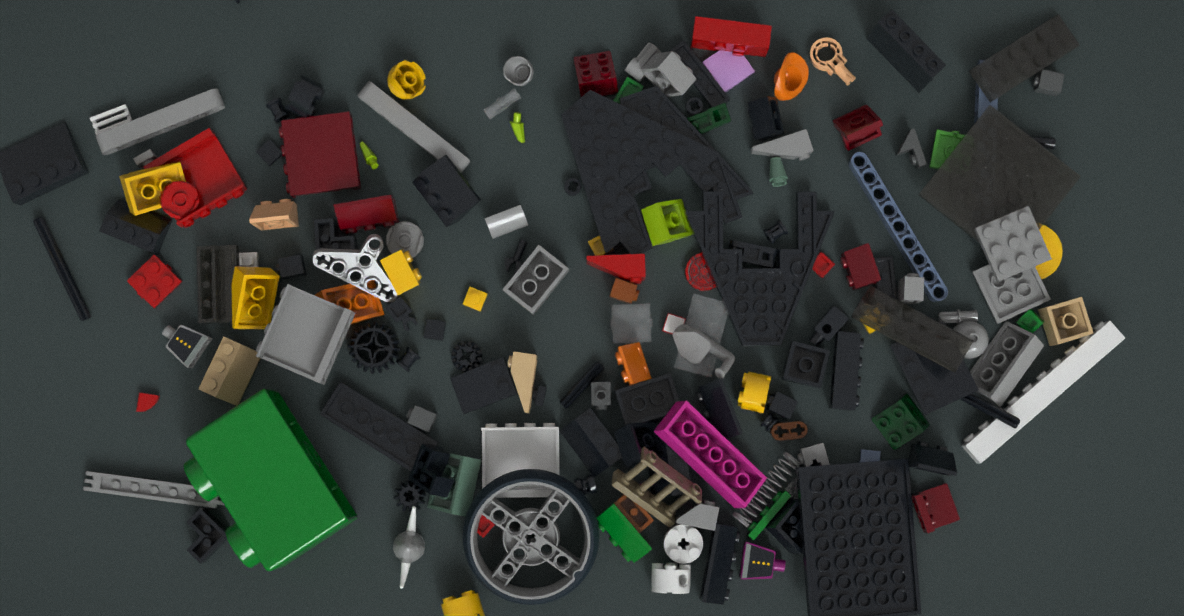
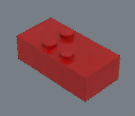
(731, 36)

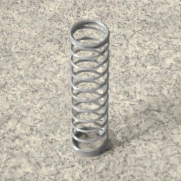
(792, 462)

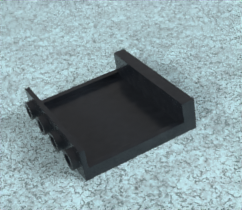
(905, 51)

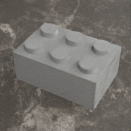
(536, 280)

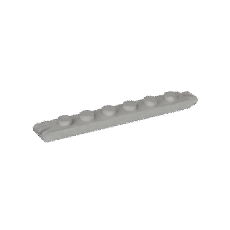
(146, 489)

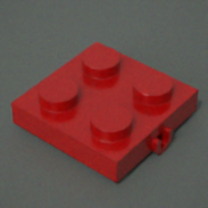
(154, 281)

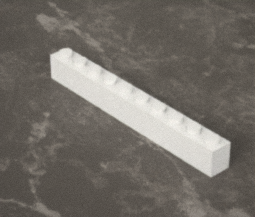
(1044, 390)

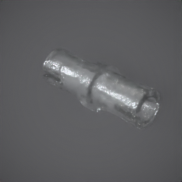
(502, 103)

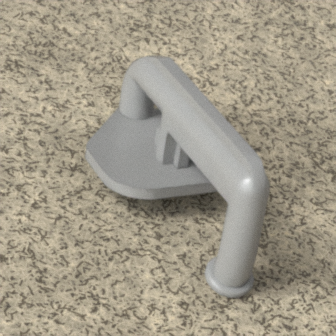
(694, 346)

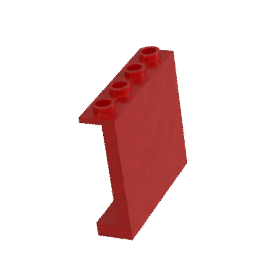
(208, 170)

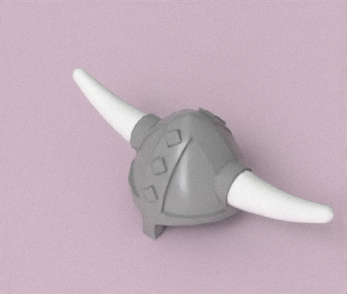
(408, 546)

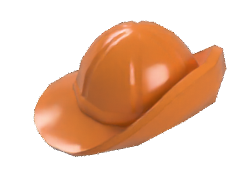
(791, 77)

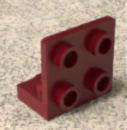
(596, 73)
(935, 508)

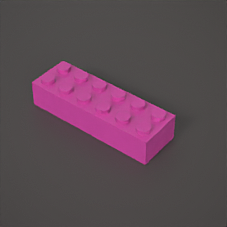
(710, 454)

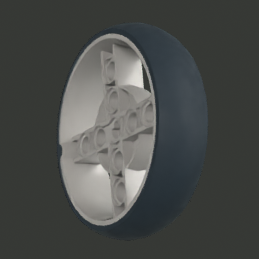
(512, 539)

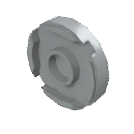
(405, 236)

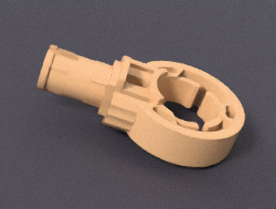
(829, 66)

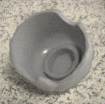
(518, 70)

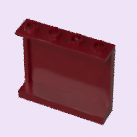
(320, 154)

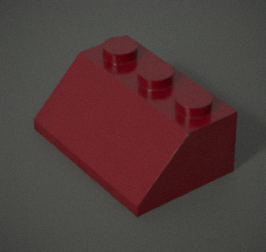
(367, 214)

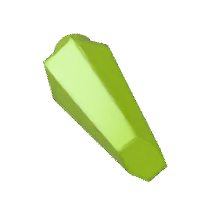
(518, 127)
(369, 156)

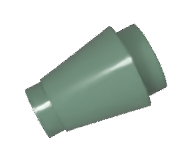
(777, 172)

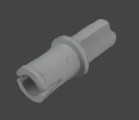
(958, 316)

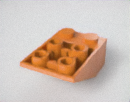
(633, 363)

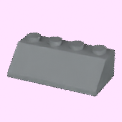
(1005, 362)

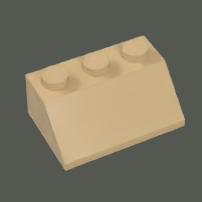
(230, 371)

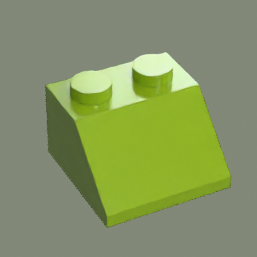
(666, 222)

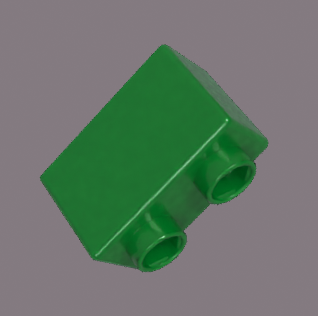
(267, 482)

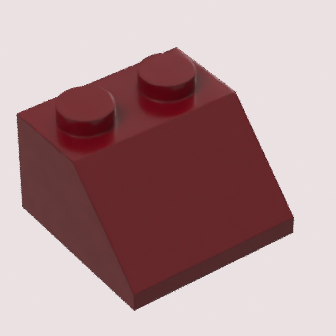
(860, 267)

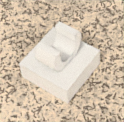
(248, 259)

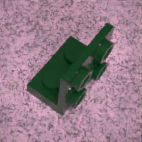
(901, 422)

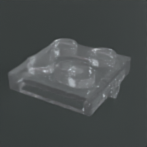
(631, 323)

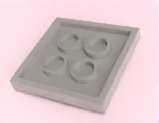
(1012, 243)
(1011, 294)

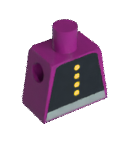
(759, 562)

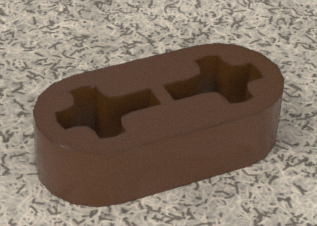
(789, 425)

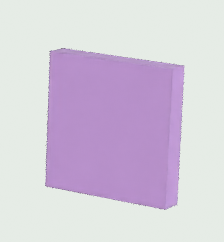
(728, 69)

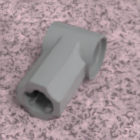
(636, 64)

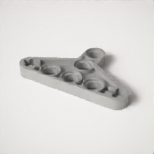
(351, 263)

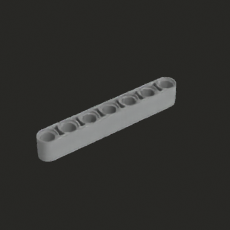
(160, 121)
(411, 126)

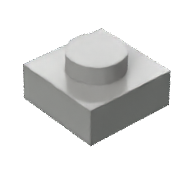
(145, 158)

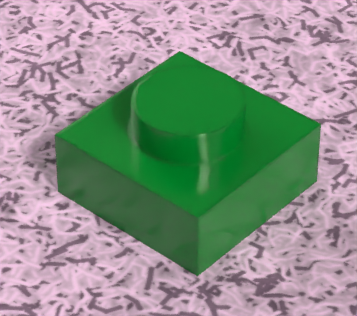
(1030, 321)

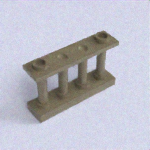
(651, 502)

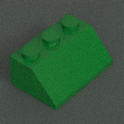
(623, 533)

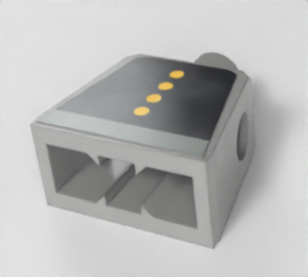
(186, 344)

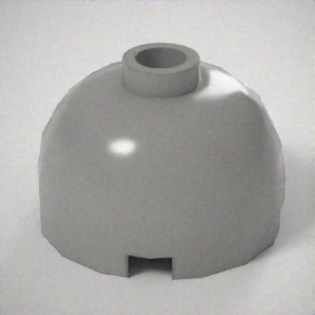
(976, 333)

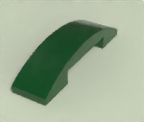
(711, 119)

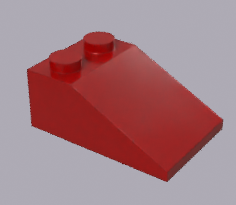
(624, 266)

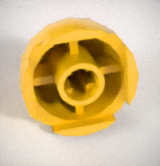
(406, 80)

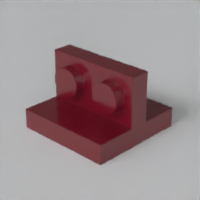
(858, 127)

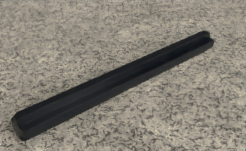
(61, 269)

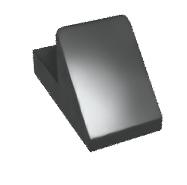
(912, 145)

